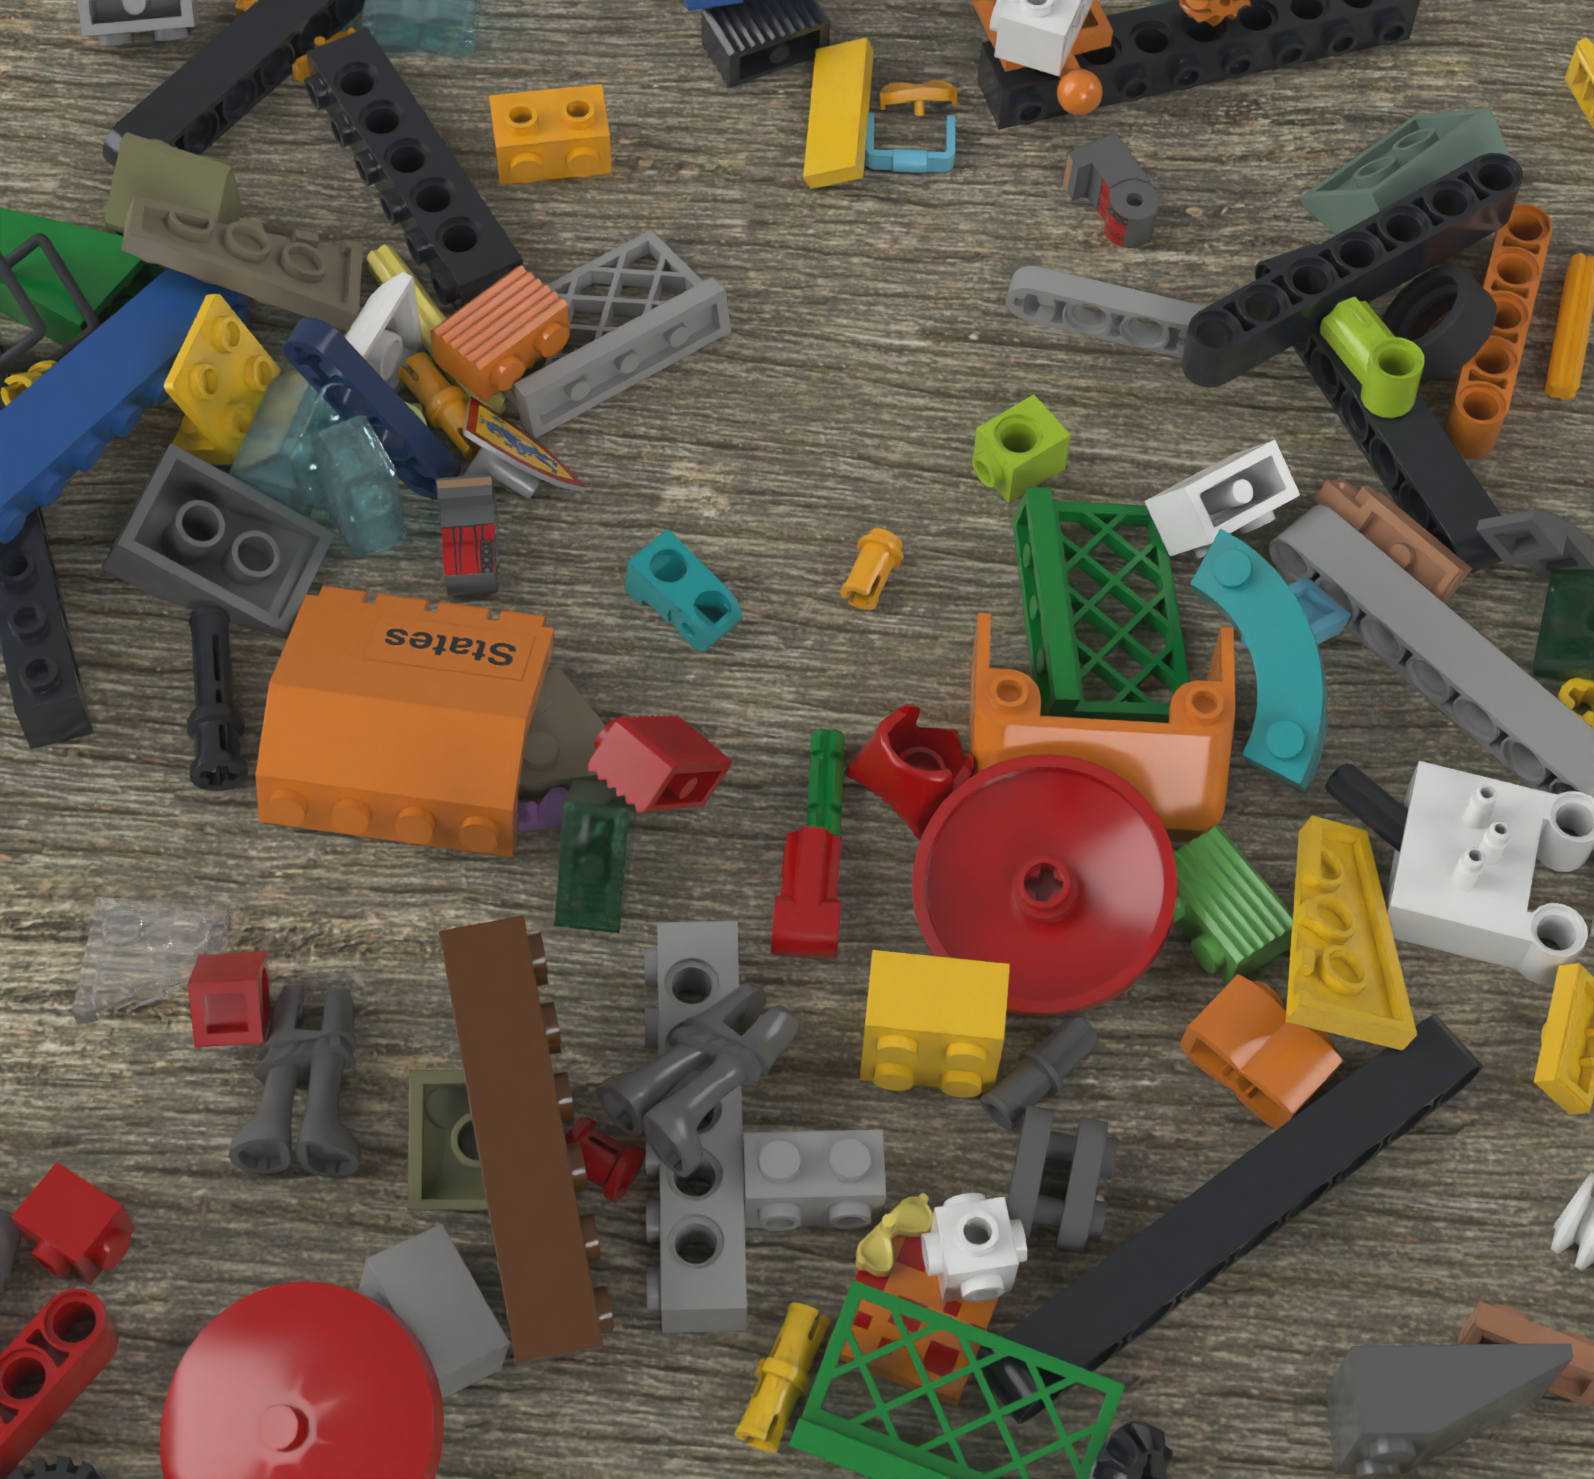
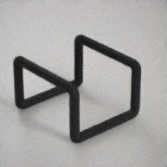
(8, 360)

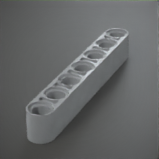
(1440, 654)

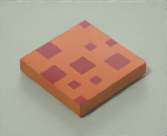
(939, 1351)

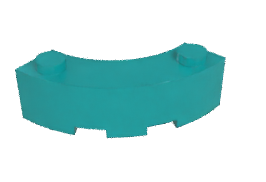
(1286, 658)

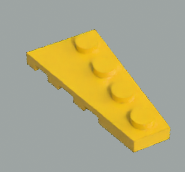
(1342, 942)

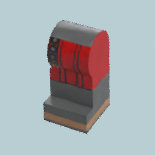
(1115, 187)
(469, 534)

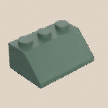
(1403, 163)

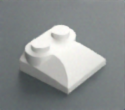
(389, 328)

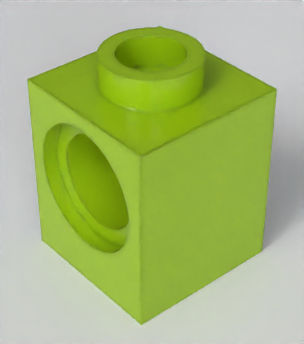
(1026, 429)

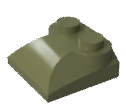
(442, 1145)

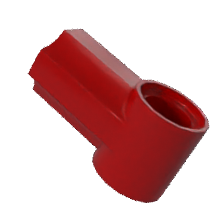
(808, 908)

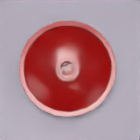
(1049, 874)
(303, 1389)

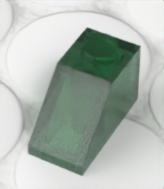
(594, 857)

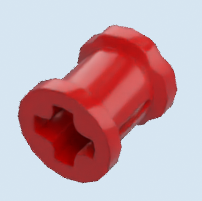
(605, 1159)

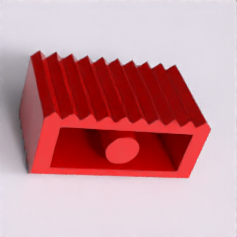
(658, 762)

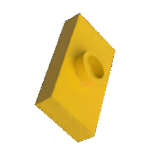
(1567, 1042)

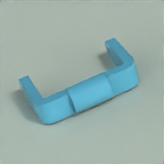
(910, 160)

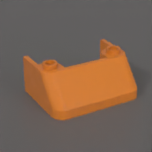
(1173, 764)

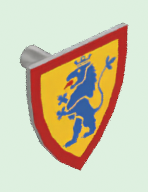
(512, 453)

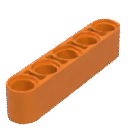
(1488, 379)

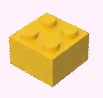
(934, 1023)

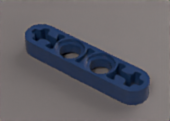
(357, 389)

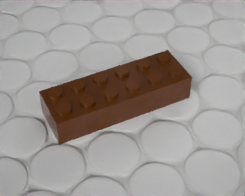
(522, 1142)

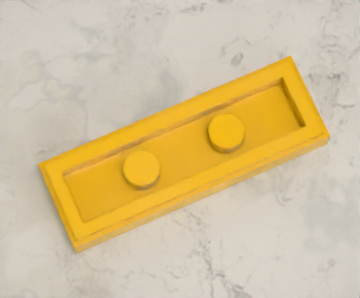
(838, 113)

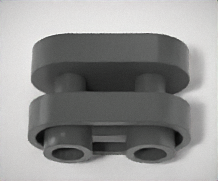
(1090, 1157)

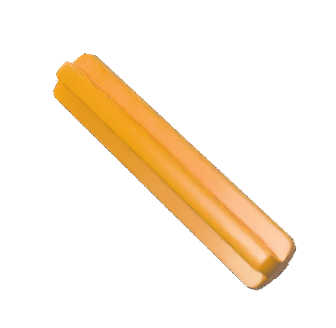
(1572, 329)

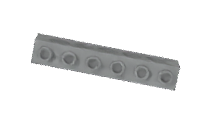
(713, 1292)

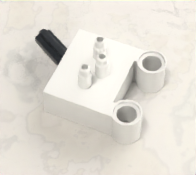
(1470, 862)

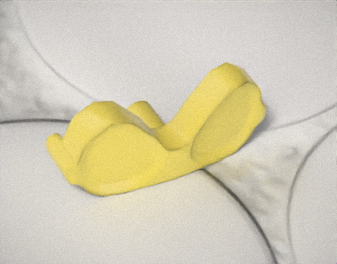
(907, 1219)

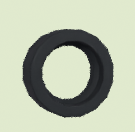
(1460, 332)

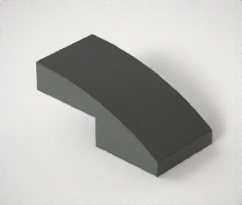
(1539, 540)

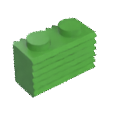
(1228, 908)

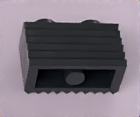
(762, 36)

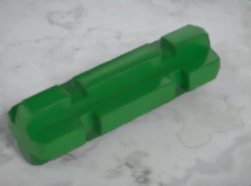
(826, 780)

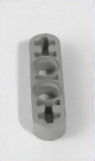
(1053, 301)

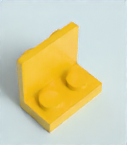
(218, 382)

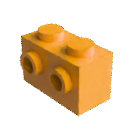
(551, 139)

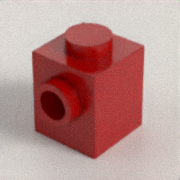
(73, 1226)

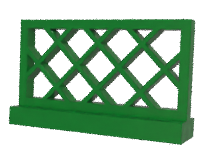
(1050, 601)
(887, 1456)

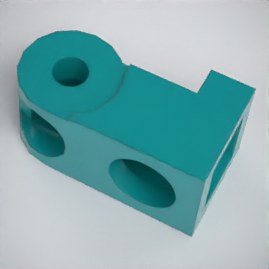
(682, 591)

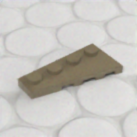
(240, 256)

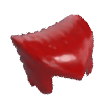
(911, 766)

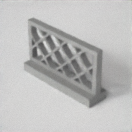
(625, 353)

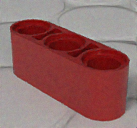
(66, 1365)

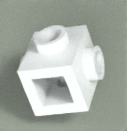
(969, 1269)

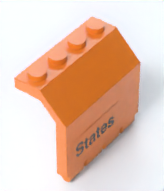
(402, 720)

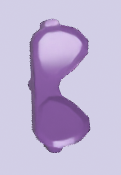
(545, 815)

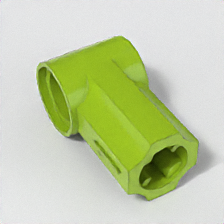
(1380, 361)

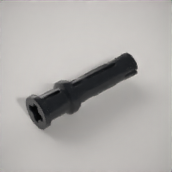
(215, 721)

